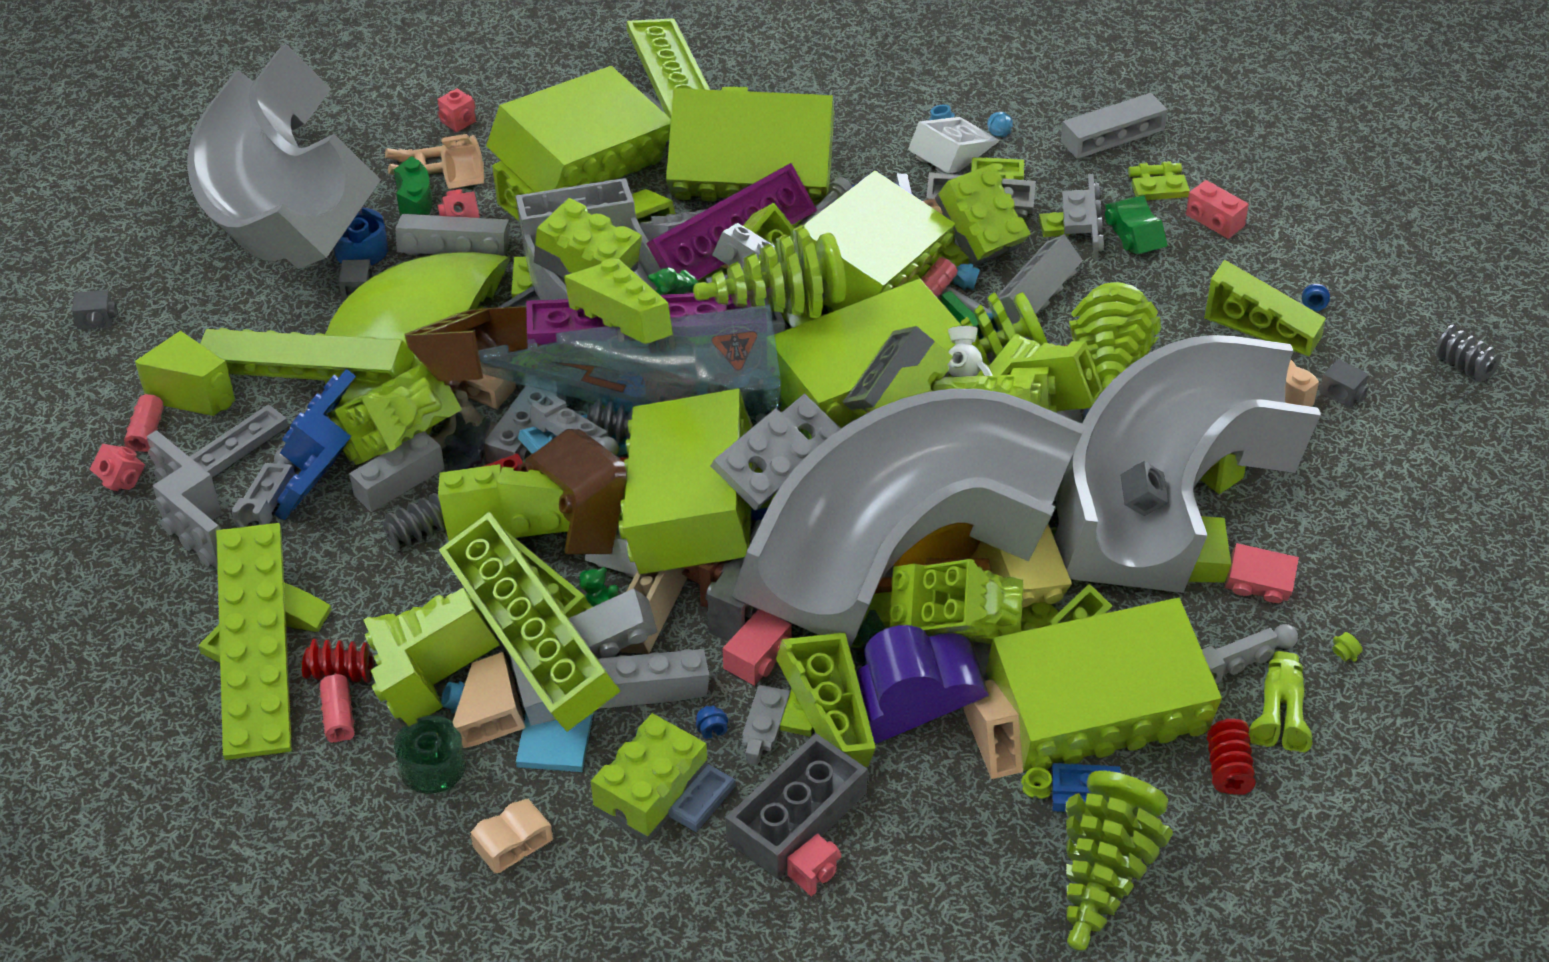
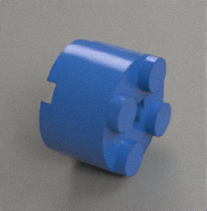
(363, 238)

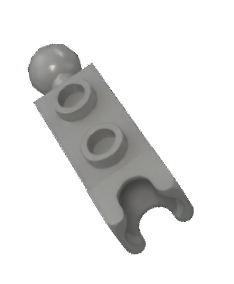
(559, 418)
(264, 492)
(1251, 649)

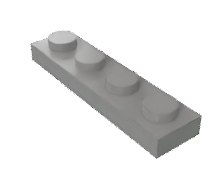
(240, 440)

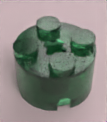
(430, 755)

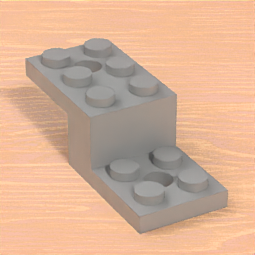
(775, 447)
(185, 498)

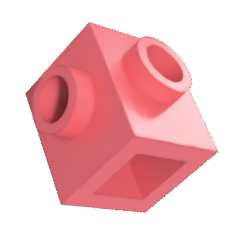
(456, 110)
(465, 201)
(117, 467)

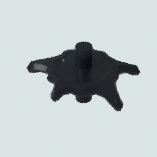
(466, 444)

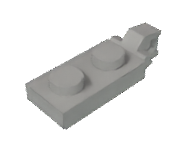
(763, 721)

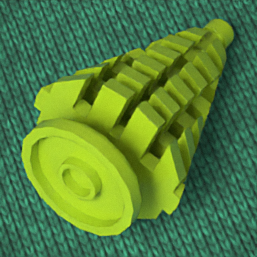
(786, 275)
(1115, 327)
(994, 341)
(1109, 847)

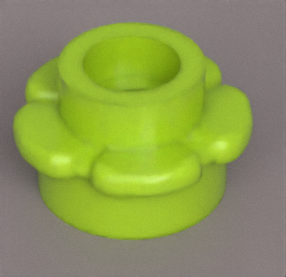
(1347, 647)
(1040, 776)

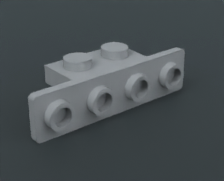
(1081, 214)

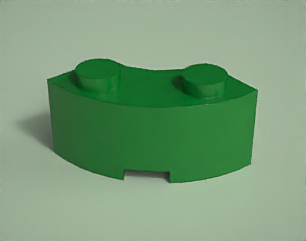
(413, 188)
(1136, 225)

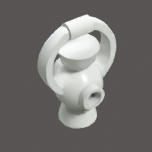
(966, 357)

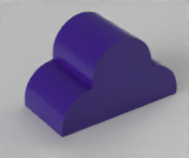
(916, 678)

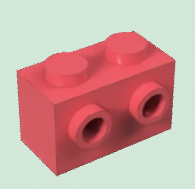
(1217, 209)
(1261, 573)
(755, 646)

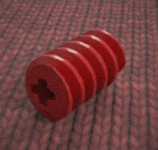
(338, 661)
(1231, 757)

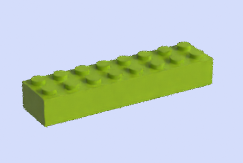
(529, 622)

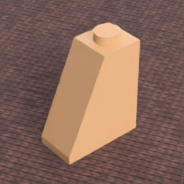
(488, 702)
(996, 732)

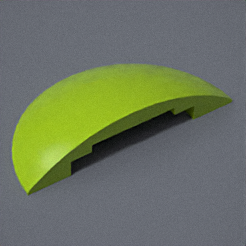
(416, 296)

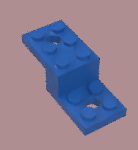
(313, 443)

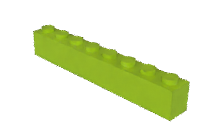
(309, 355)

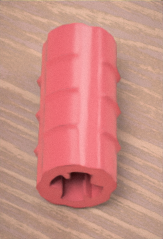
(939, 276)
(143, 422)
(337, 708)

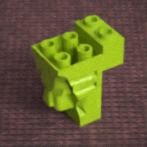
(1071, 365)
(1028, 384)
(393, 413)
(956, 600)
(424, 649)

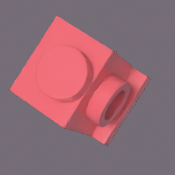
(813, 863)

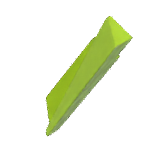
(565, 594)

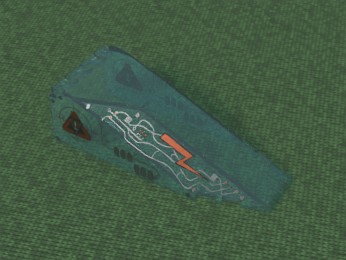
(700, 358)

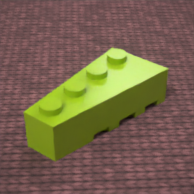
(531, 503)
(829, 691)

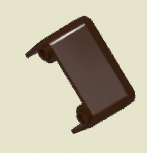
(452, 344)
(591, 487)

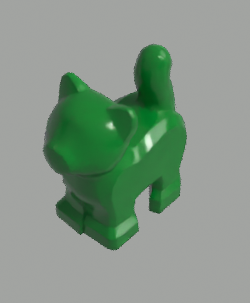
(670, 282)
(593, 582)

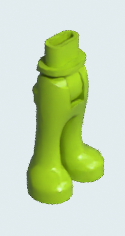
(1283, 685)

